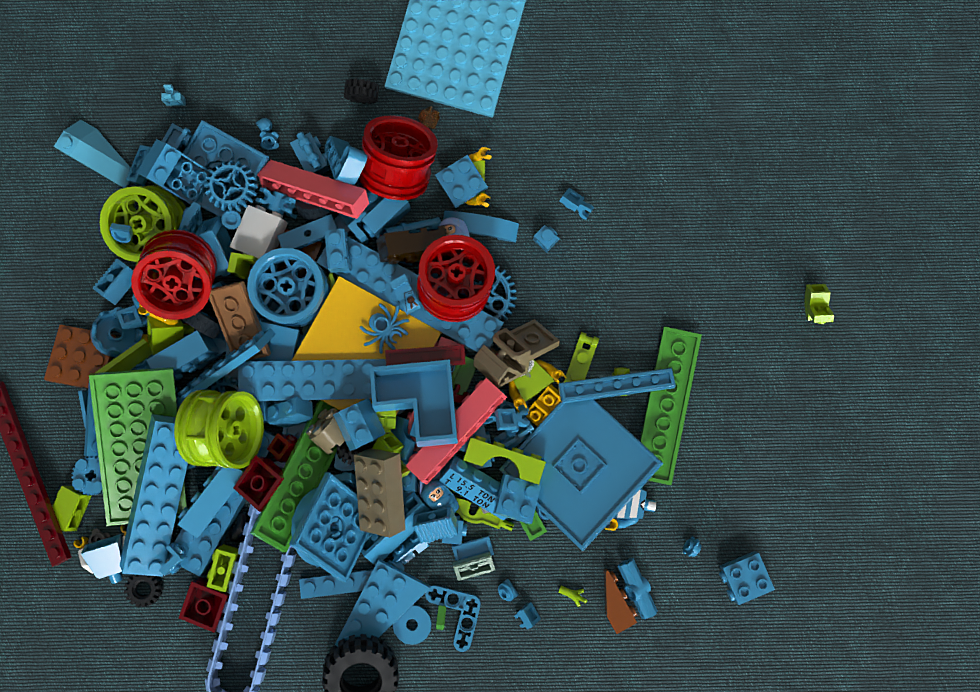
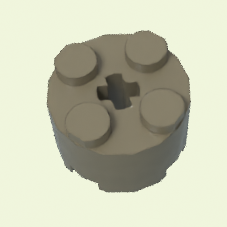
(326, 431)

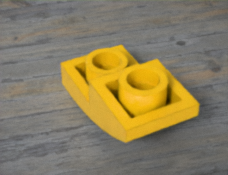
(544, 405)

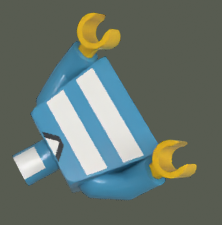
(632, 511)

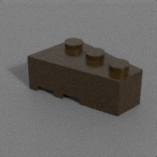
(406, 246)

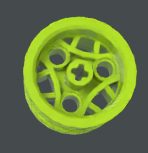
(144, 221)

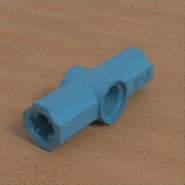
(637, 588)

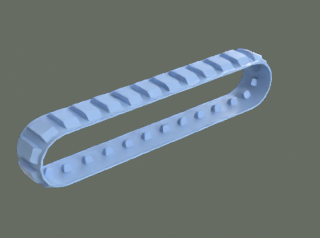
(212, 682)

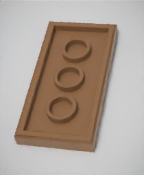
(236, 316)

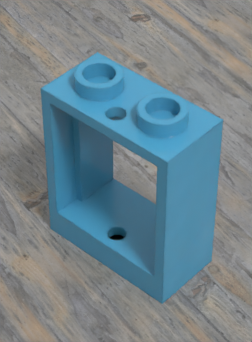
(219, 240)

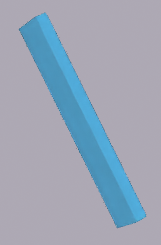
(616, 385)

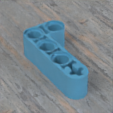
(344, 160)

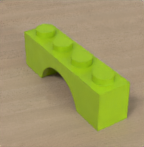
(528, 467)

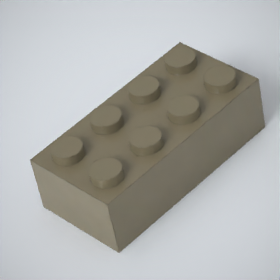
(379, 492)

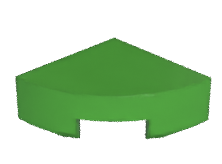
(441, 617)

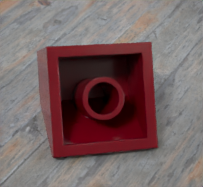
(259, 481)
(203, 605)

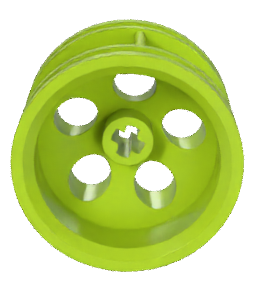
(219, 428)

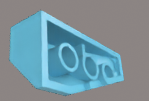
(91, 149)

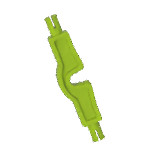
(479, 517)

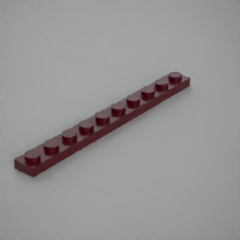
(31, 482)

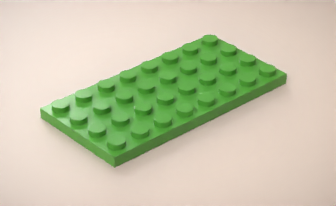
(122, 419)

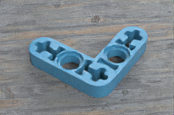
(460, 605)

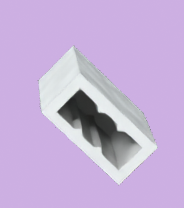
(258, 232)

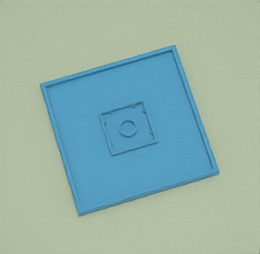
(588, 468)

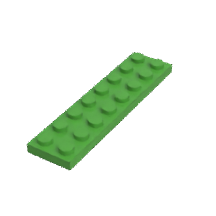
(668, 407)
(301, 475)

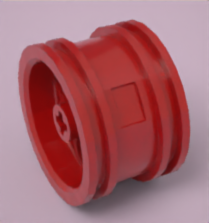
(397, 157)
(446, 258)
(178, 259)

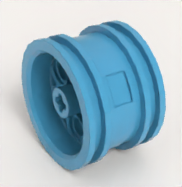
(266, 270)

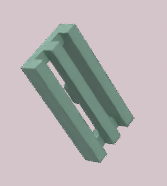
(473, 564)

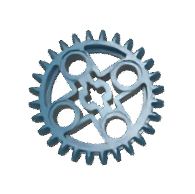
(500, 314)

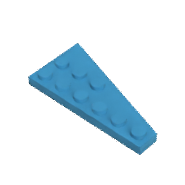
(382, 601)

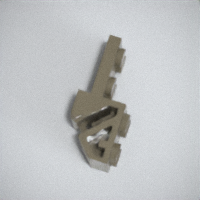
(516, 351)

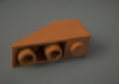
(616, 608)

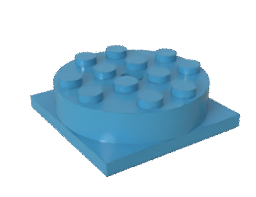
(213, 146)
(328, 528)

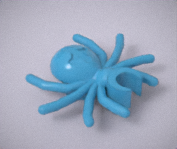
(384, 328)

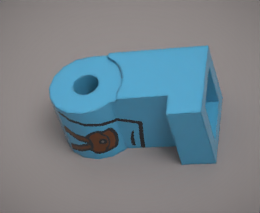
(405, 294)

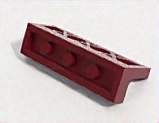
(455, 354)

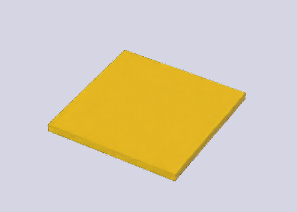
(338, 333)

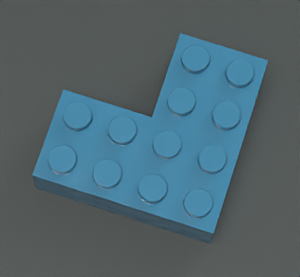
(419, 387)

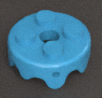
(103, 341)

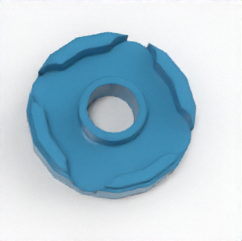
(416, 635)

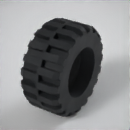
(356, 651)

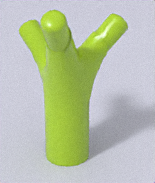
(573, 594)

